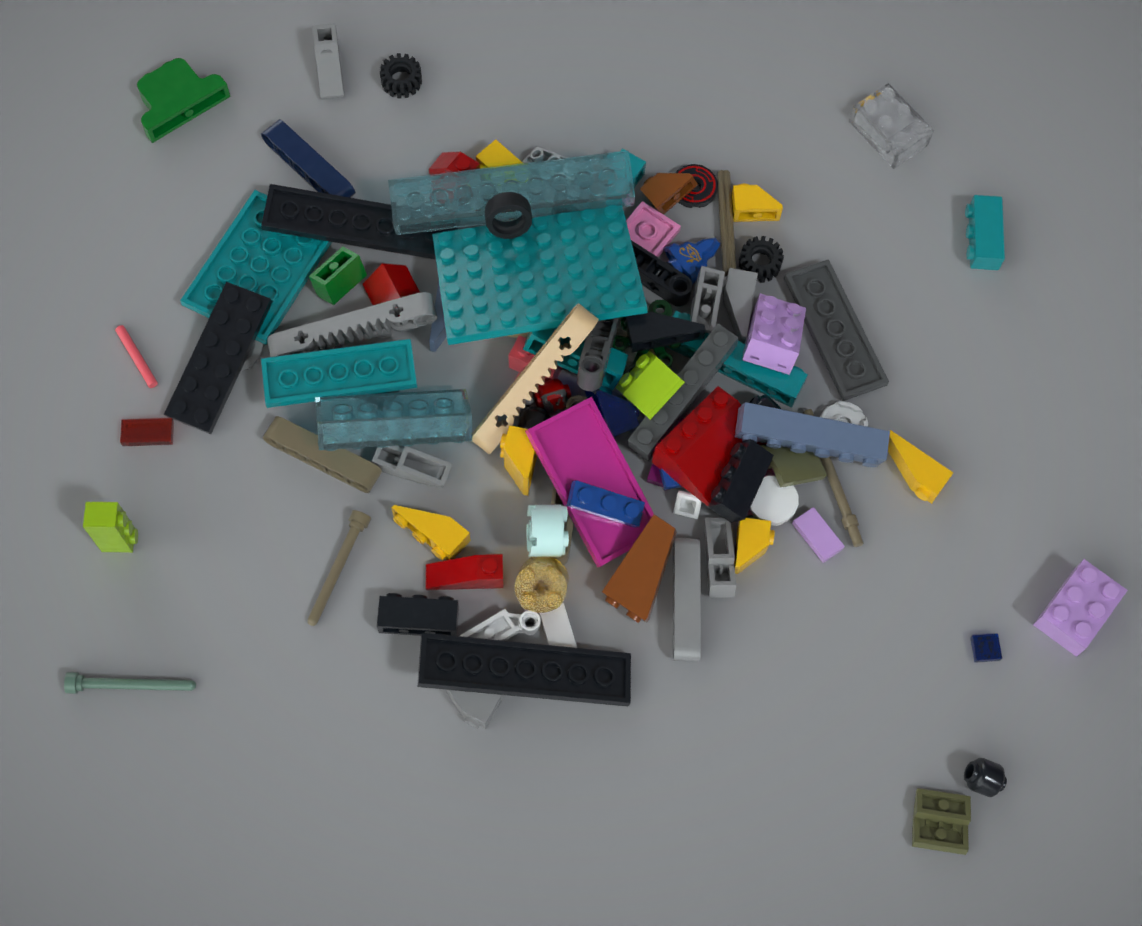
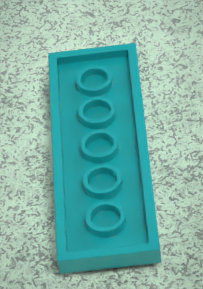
(338, 373)

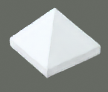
(687, 505)

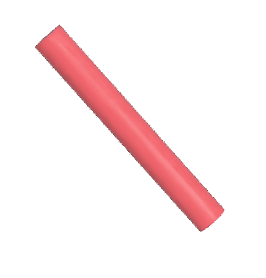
(136, 356)

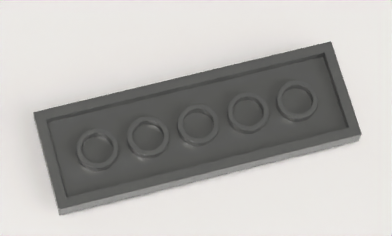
(836, 330)

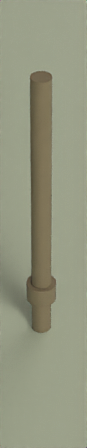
(849, 520)

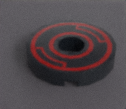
(706, 180)

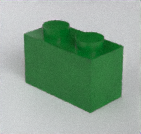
(338, 275)

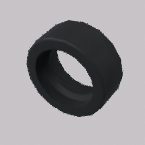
(506, 201)

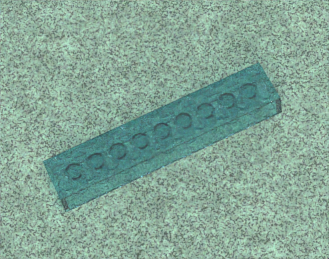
(549, 186)

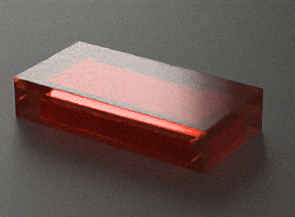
(147, 432)

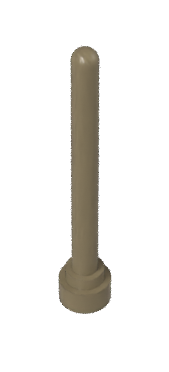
(358, 522)

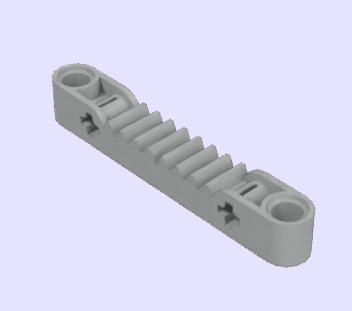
(414, 312)

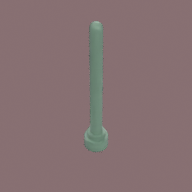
(75, 682)

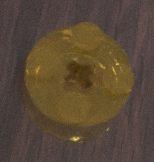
(532, 594)

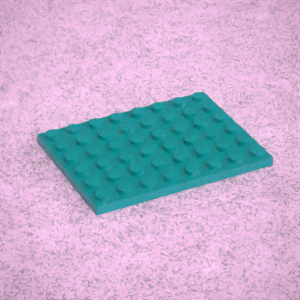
(536, 279)

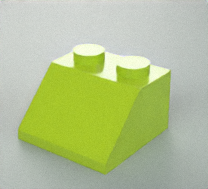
(649, 384)

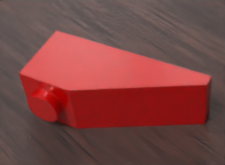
(466, 573)

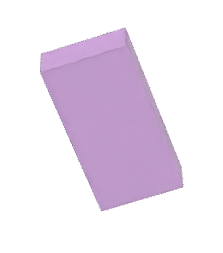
(818, 535)

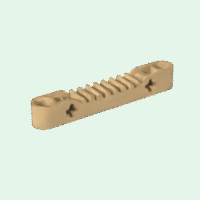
(577, 327)

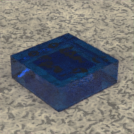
(986, 648)

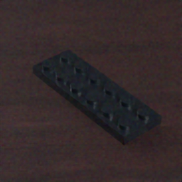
(218, 358)

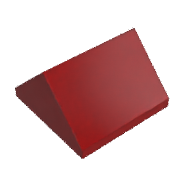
(389, 283)

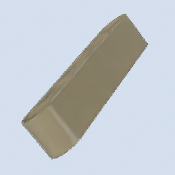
(338, 463)

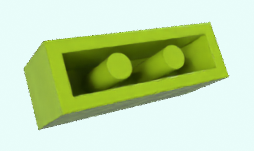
(109, 527)

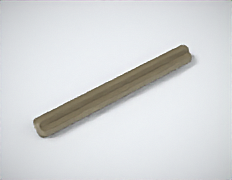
(726, 221)

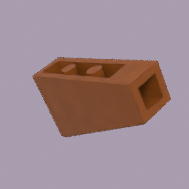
(642, 570)

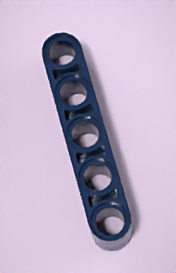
(306, 160)

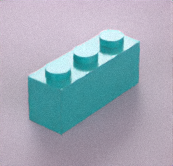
(985, 232)

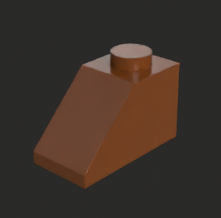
(667, 189)

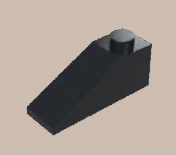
(659, 330)

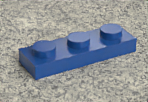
(605, 504)

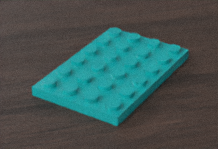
(257, 261)

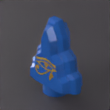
(691, 256)

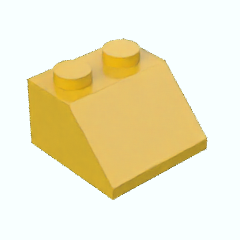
(518, 457)

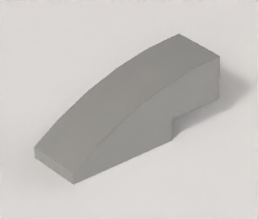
(412, 465)
(719, 558)

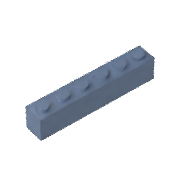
(812, 434)

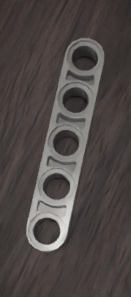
(686, 599)

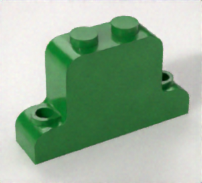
(177, 96)

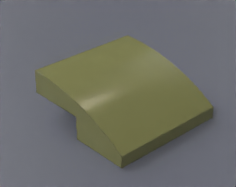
(794, 467)
(941, 821)

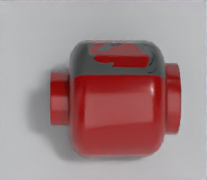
(552, 395)

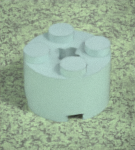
(546, 530)

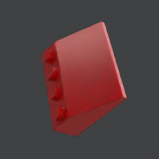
(701, 445)

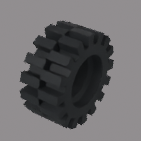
(401, 64)
(762, 247)

